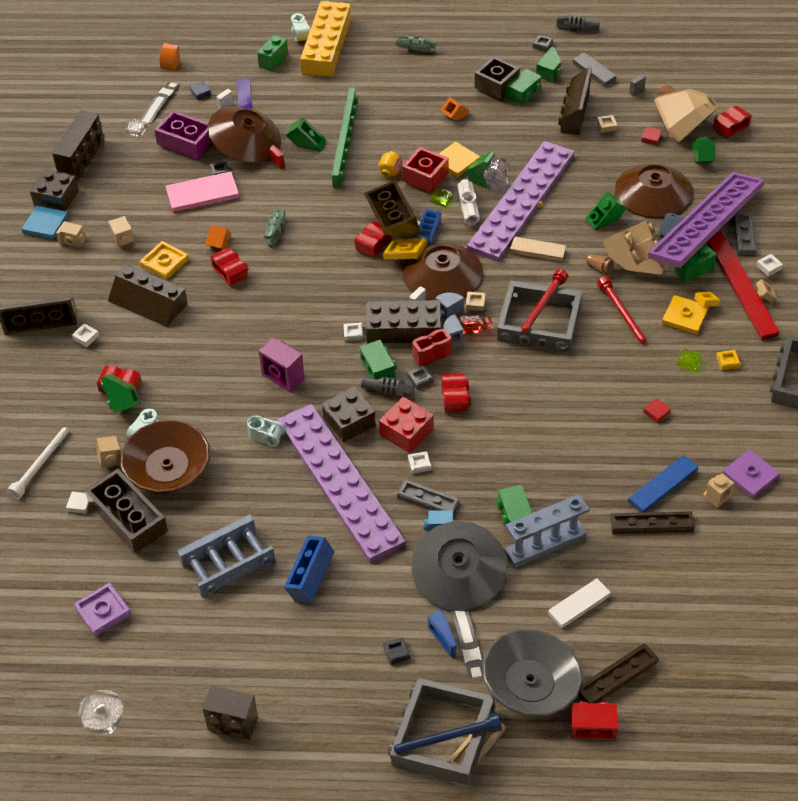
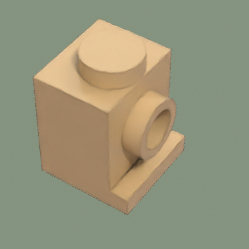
(71, 234)
(719, 490)

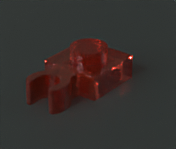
(472, 324)

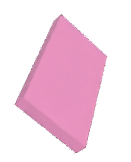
(202, 191)

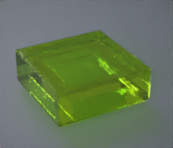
(441, 197)
(689, 360)

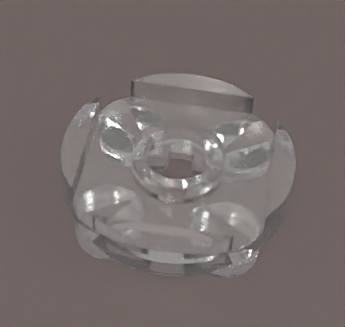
(497, 174)
(101, 723)

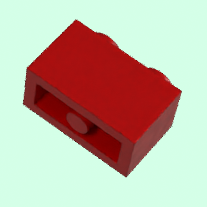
(594, 720)

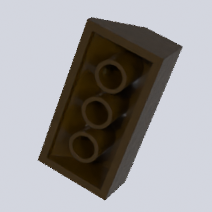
(575, 103)
(393, 211)
(147, 295)
(38, 315)

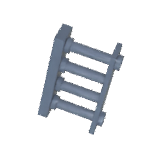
(217, 540)
(549, 540)

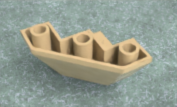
(684, 111)
(632, 247)

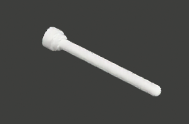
(16, 489)

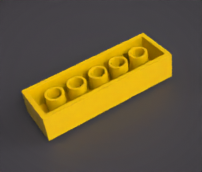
(326, 39)

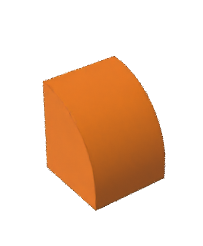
(169, 56)
(454, 109)
(218, 237)

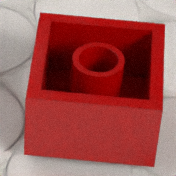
(425, 169)
(406, 424)

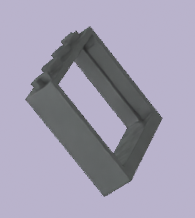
(539, 338)
(783, 395)
(428, 766)

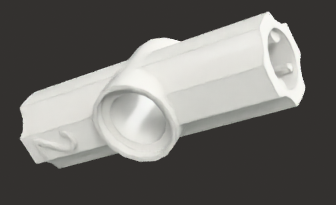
(468, 202)

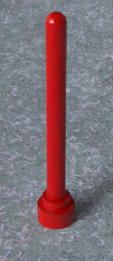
(559, 277)
(605, 285)

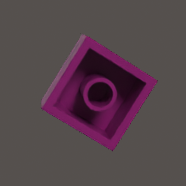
(281, 364)

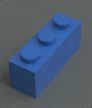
(309, 569)

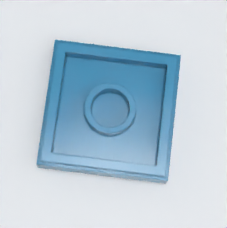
(44, 222)

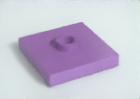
(751, 473)
(102, 609)

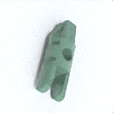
(416, 43)
(274, 227)

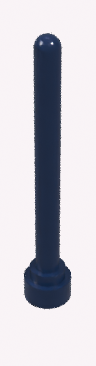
(491, 723)

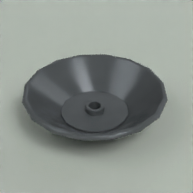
(461, 584)
(536, 657)

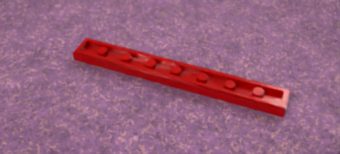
(743, 287)

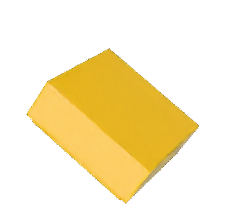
(707, 299)
(728, 360)

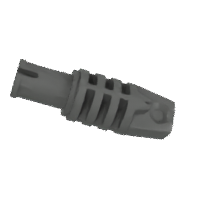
(577, 23)
(387, 386)

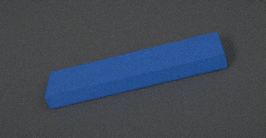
(663, 484)

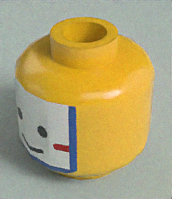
(390, 164)

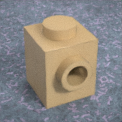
(121, 231)
(108, 451)

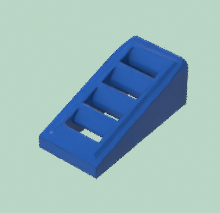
(433, 217)
(440, 629)

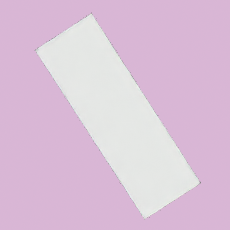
(579, 603)

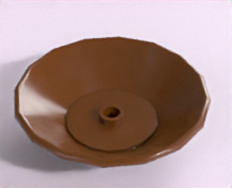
(243, 134)
(654, 190)
(443, 270)
(160, 444)

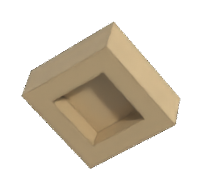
(607, 123)
(766, 291)
(475, 301)

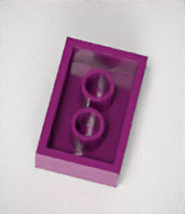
(183, 134)

